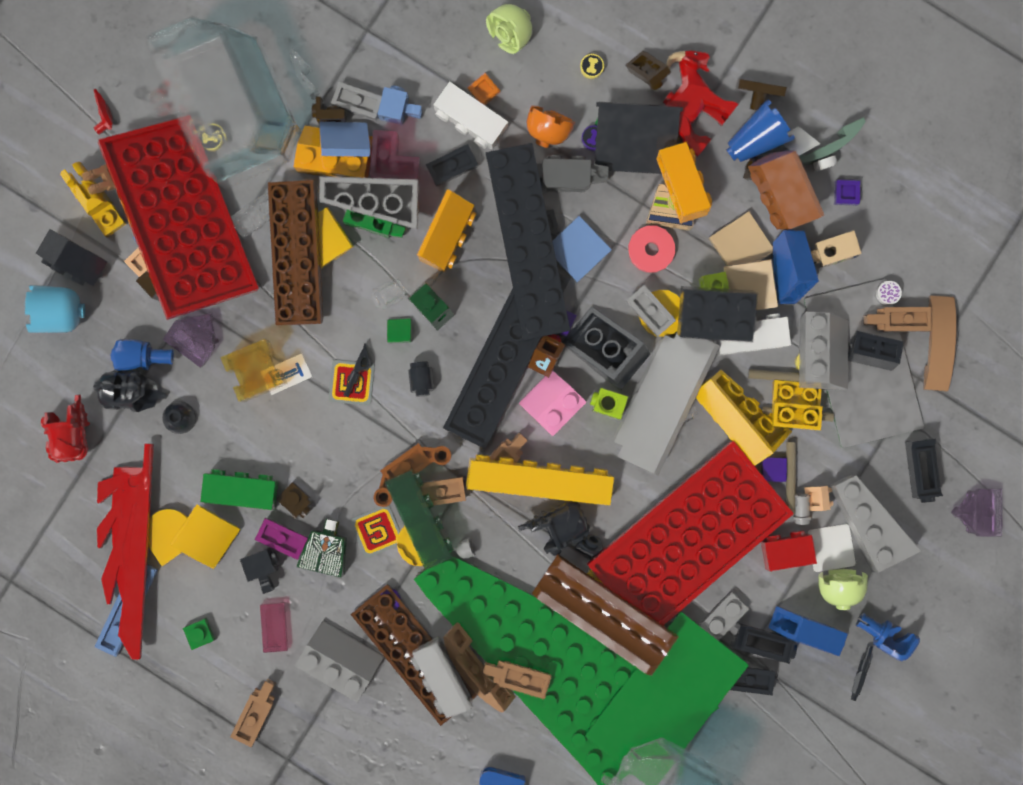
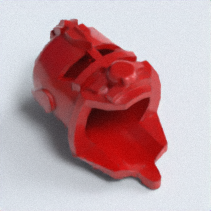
(67, 438)

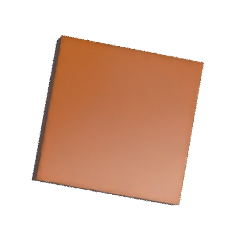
(483, 89)

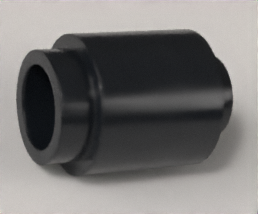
(420, 378)

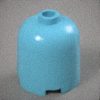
(53, 309)

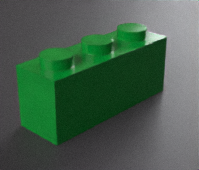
(239, 490)

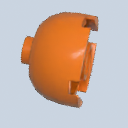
(548, 126)

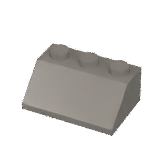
(823, 351)
(339, 661)
(442, 678)

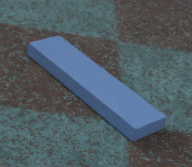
(109, 639)

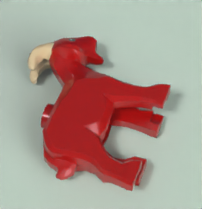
(695, 98)

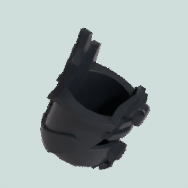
(127, 391)
(563, 525)

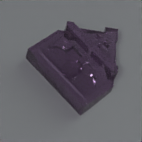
(193, 338)
(981, 512)

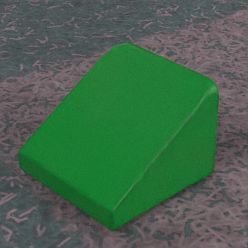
(399, 331)

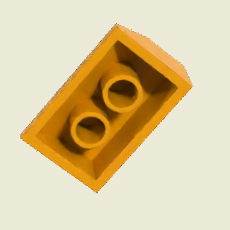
(310, 161)
(447, 232)

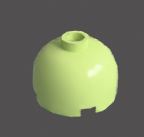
(511, 26)
(843, 587)

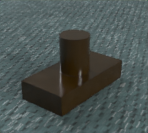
(648, 69)
(760, 91)

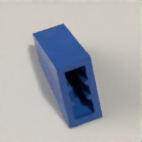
(793, 266)
(808, 631)

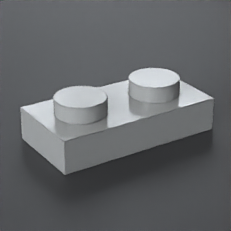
(356, 101)
(650, 310)
(724, 616)

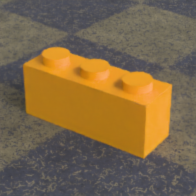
(684, 182)

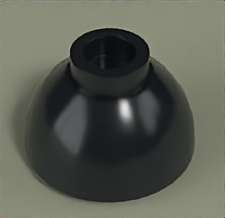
(179, 417)

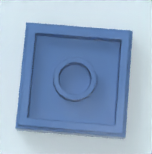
(344, 139)
(579, 249)

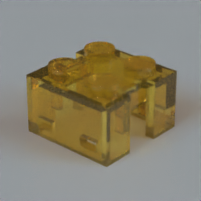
(254, 370)

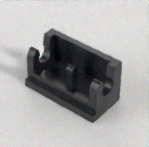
(875, 351)

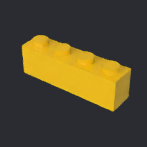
(741, 417)

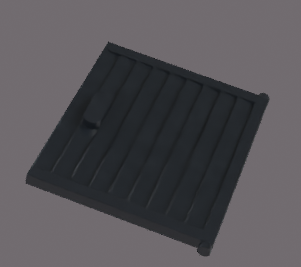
(633, 135)

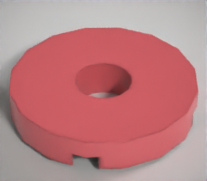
(661, 239)

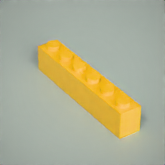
(539, 481)

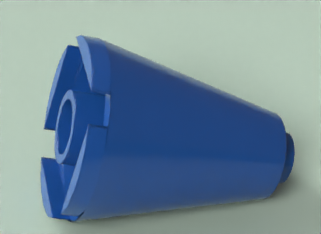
(759, 134)

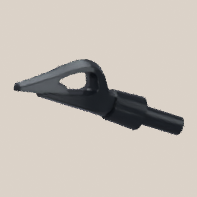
(358, 368)
(861, 674)

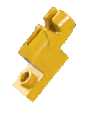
(95, 205)

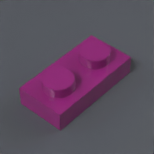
(281, 538)

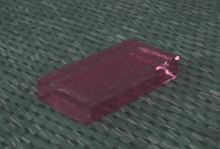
(274, 627)

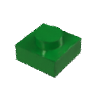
(199, 634)

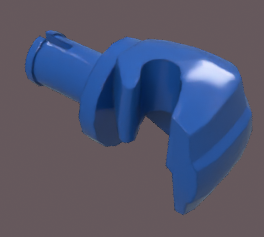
(132, 354)
(883, 639)

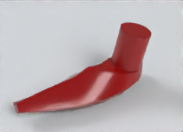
(105, 114)

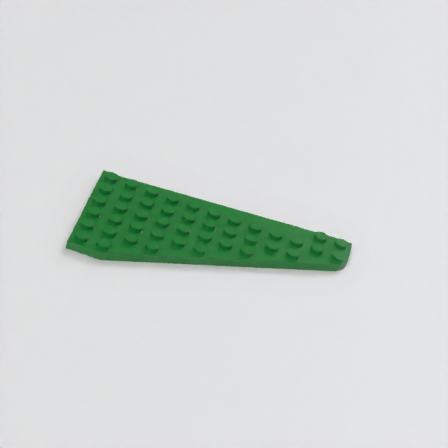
(526, 632)

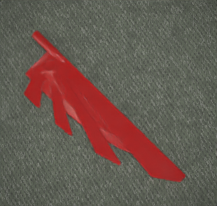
(130, 535)

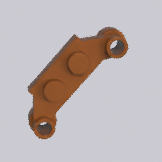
(416, 458)

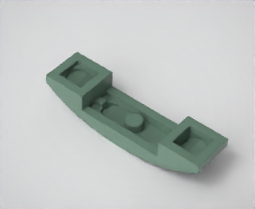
(845, 134)

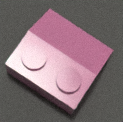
(552, 403)

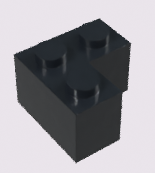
(67, 256)

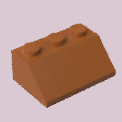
(785, 190)

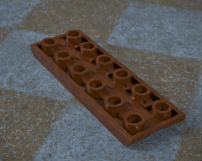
(295, 252)
(604, 615)
(396, 636)

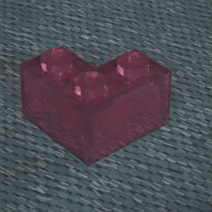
(387, 163)

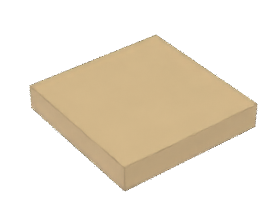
(741, 241)
(756, 277)

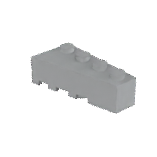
(381, 198)
(873, 527)

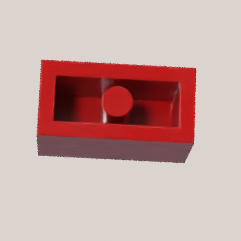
(788, 551)

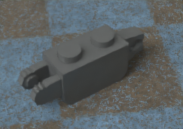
(570, 174)

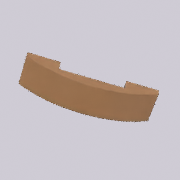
(941, 344)
(471, 670)

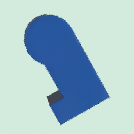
(497, 776)

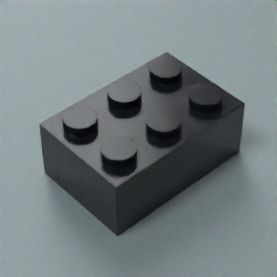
(717, 314)

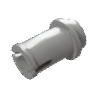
(802, 509)

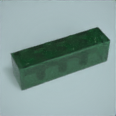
(419, 518)

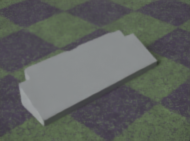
(663, 400)

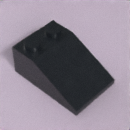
(606, 348)

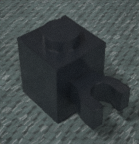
(260, 566)

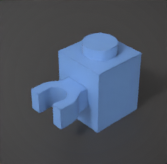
(395, 106)

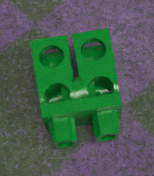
(373, 224)

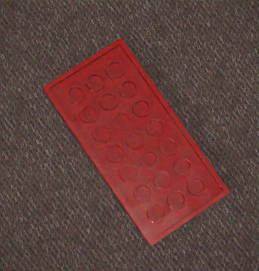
(177, 219)
(692, 536)

